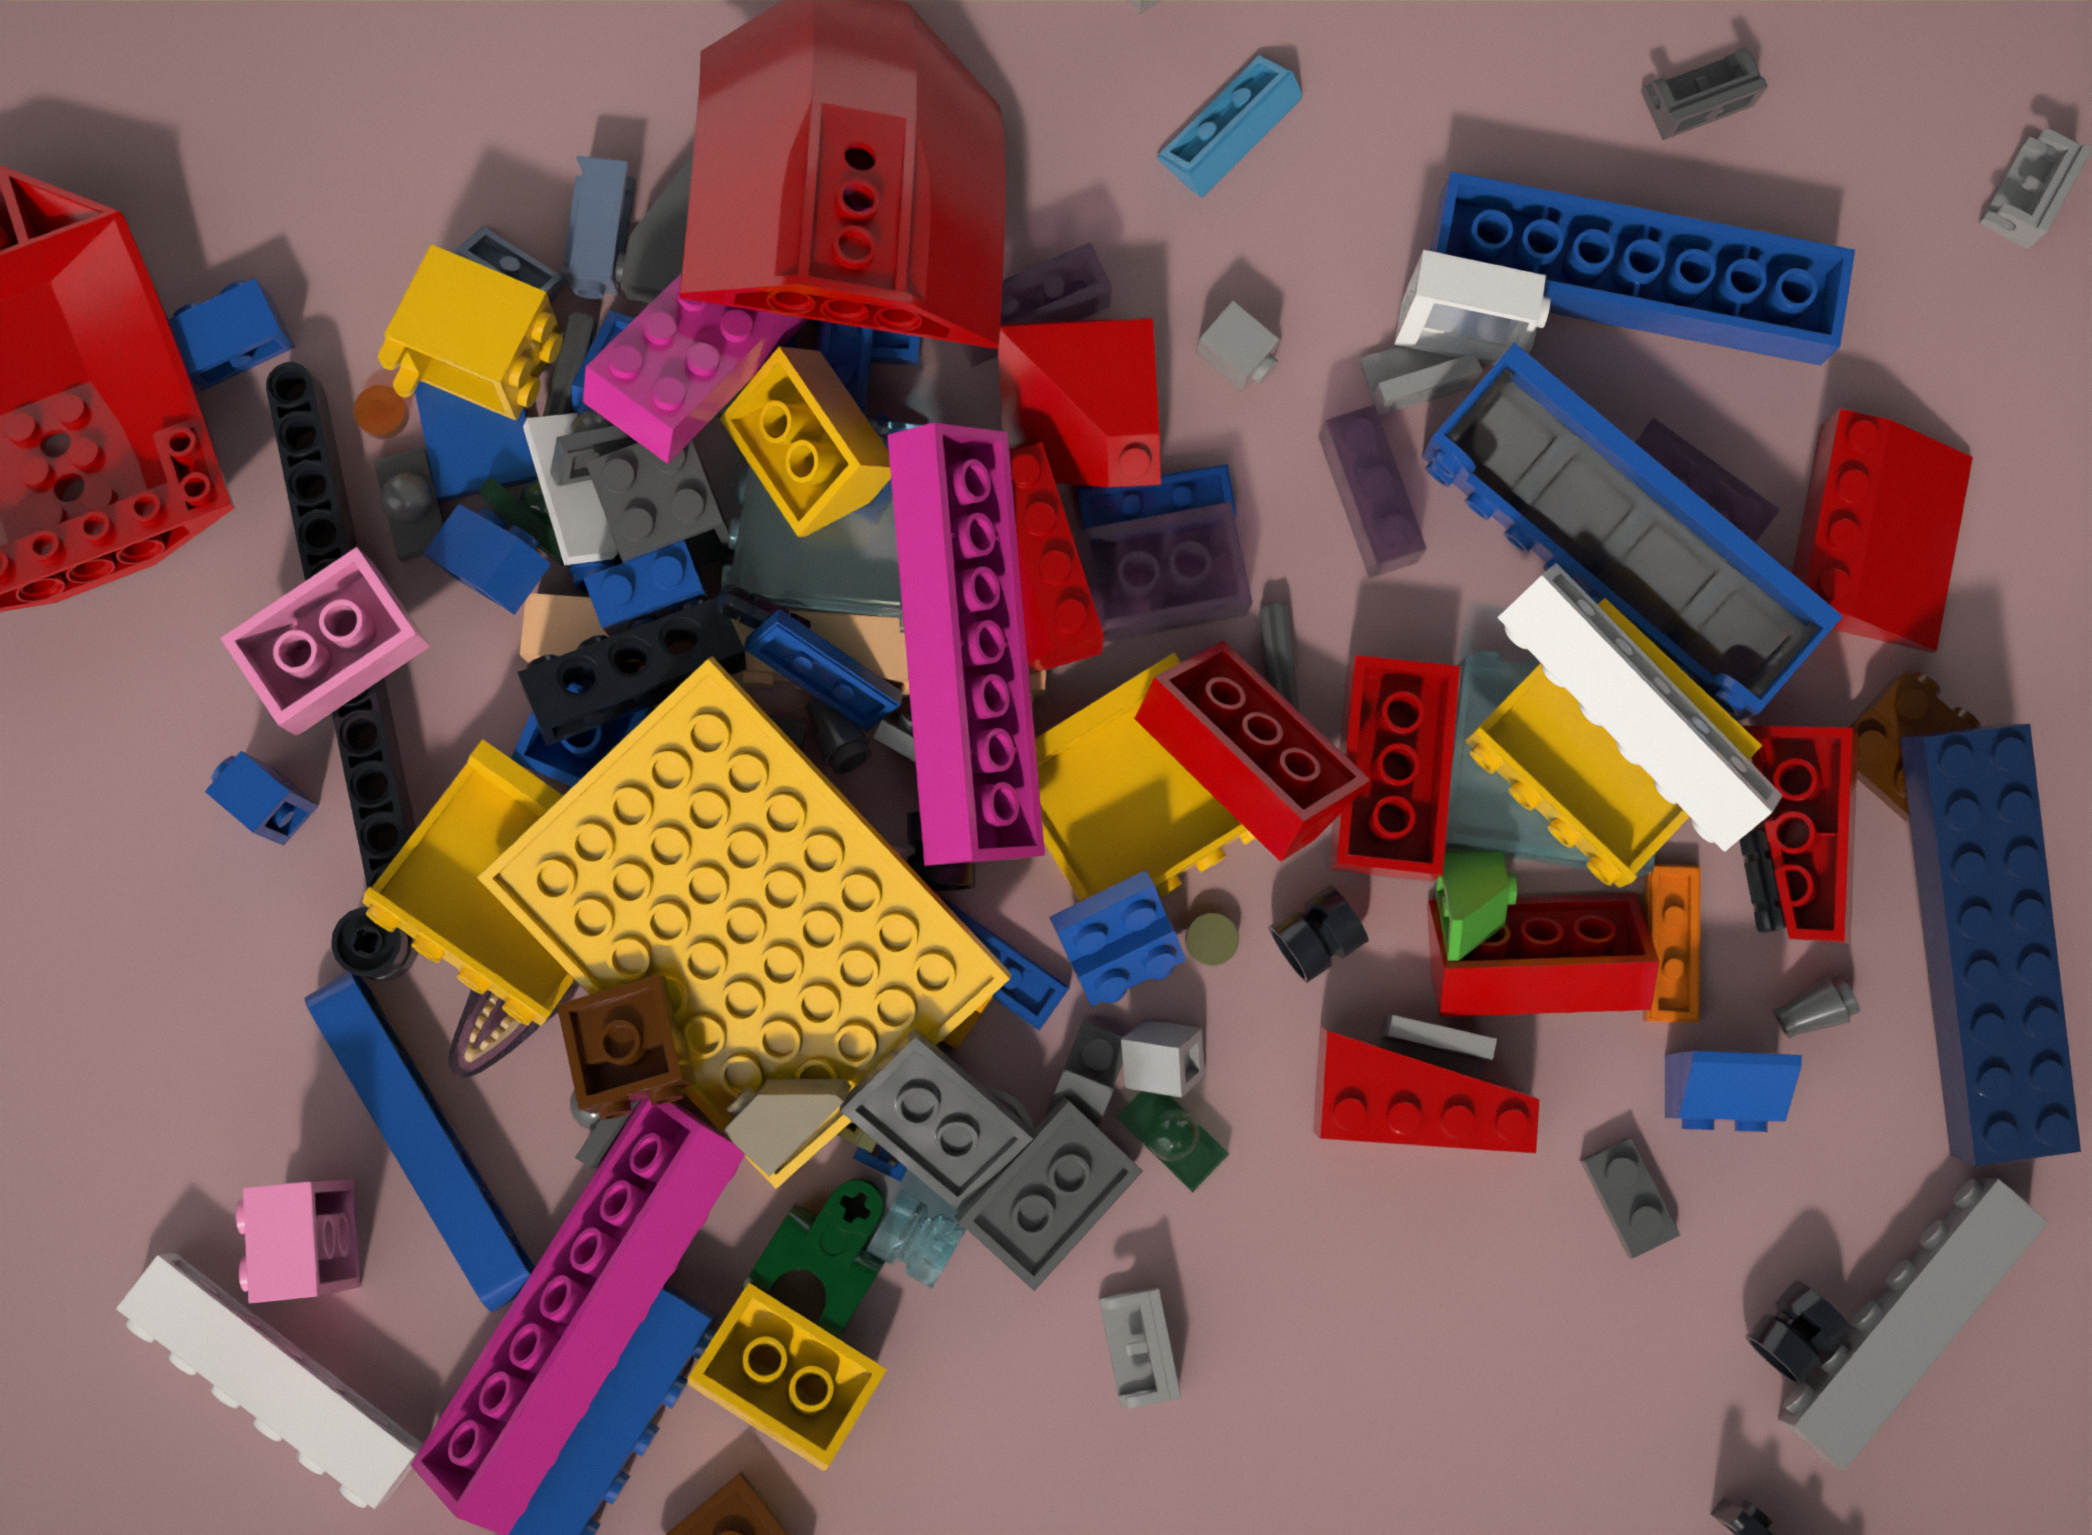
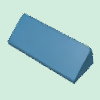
(1231, 125)

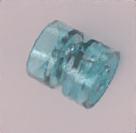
(916, 1239)

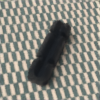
(752, 610)
(1762, 881)

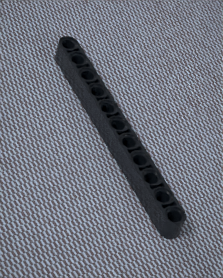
(310, 519)

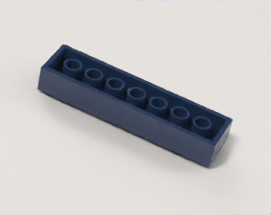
(1990, 943)

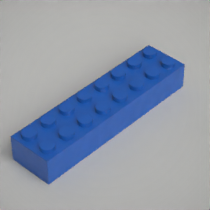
(1654, 267)

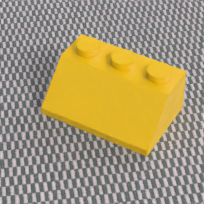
(807, 440)
(786, 1376)

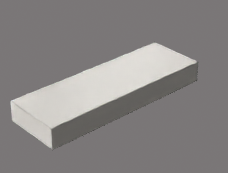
(573, 508)

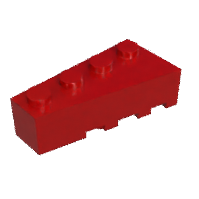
(1812, 825)
(1405, 1100)

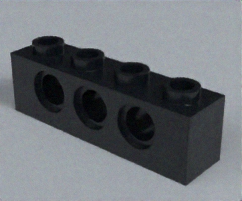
(619, 694)

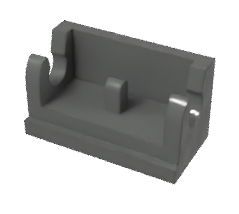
(1704, 94)

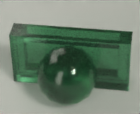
(527, 513)
(1173, 1137)

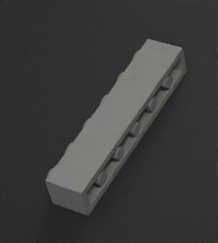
(1911, 1320)

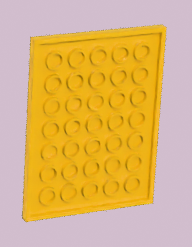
(756, 895)

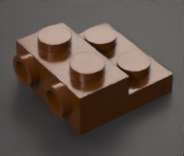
(1900, 709)
(625, 1048)

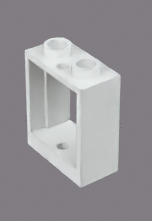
(1470, 308)

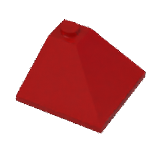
(1085, 396)

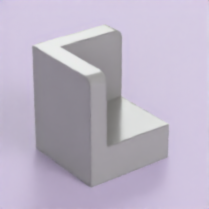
(1163, 1058)

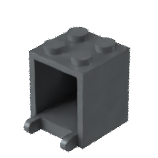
(660, 503)

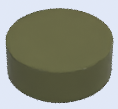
(1211, 939)

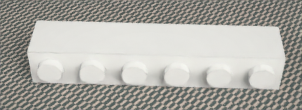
(1640, 708)
(270, 1380)

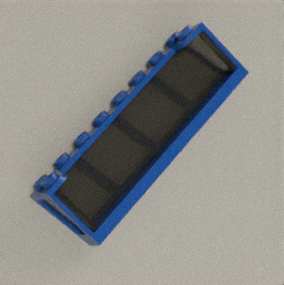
(1628, 533)

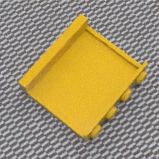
(1580, 776)
(1122, 801)
(444, 906)

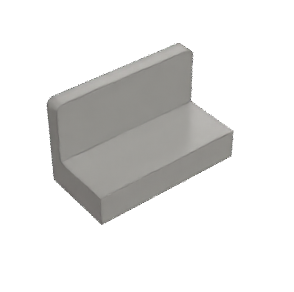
(1413, 376)
(1438, 1044)

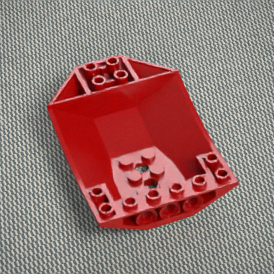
(772, 175)
(99, 362)

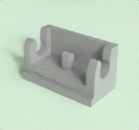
(2035, 187)
(1139, 1347)

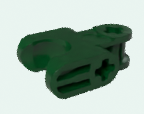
(829, 1248)

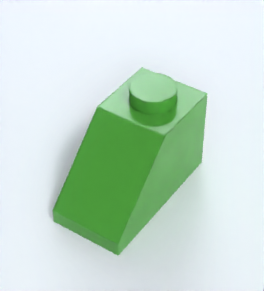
(1473, 899)

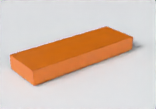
(1673, 922)

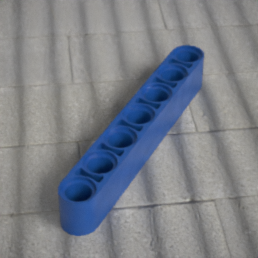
(421, 1139)

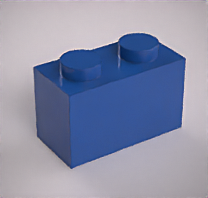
(229, 333)
(488, 557)
(645, 587)
(260, 797)

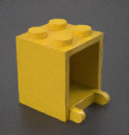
(471, 334)

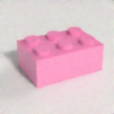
(325, 642)
(299, 1240)

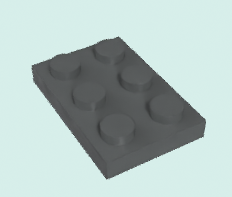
(936, 1119)
(1049, 1194)

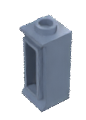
(597, 226)

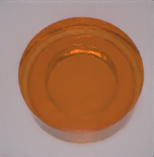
(381, 412)

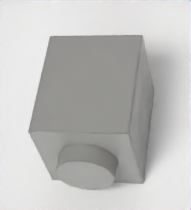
(1239, 347)

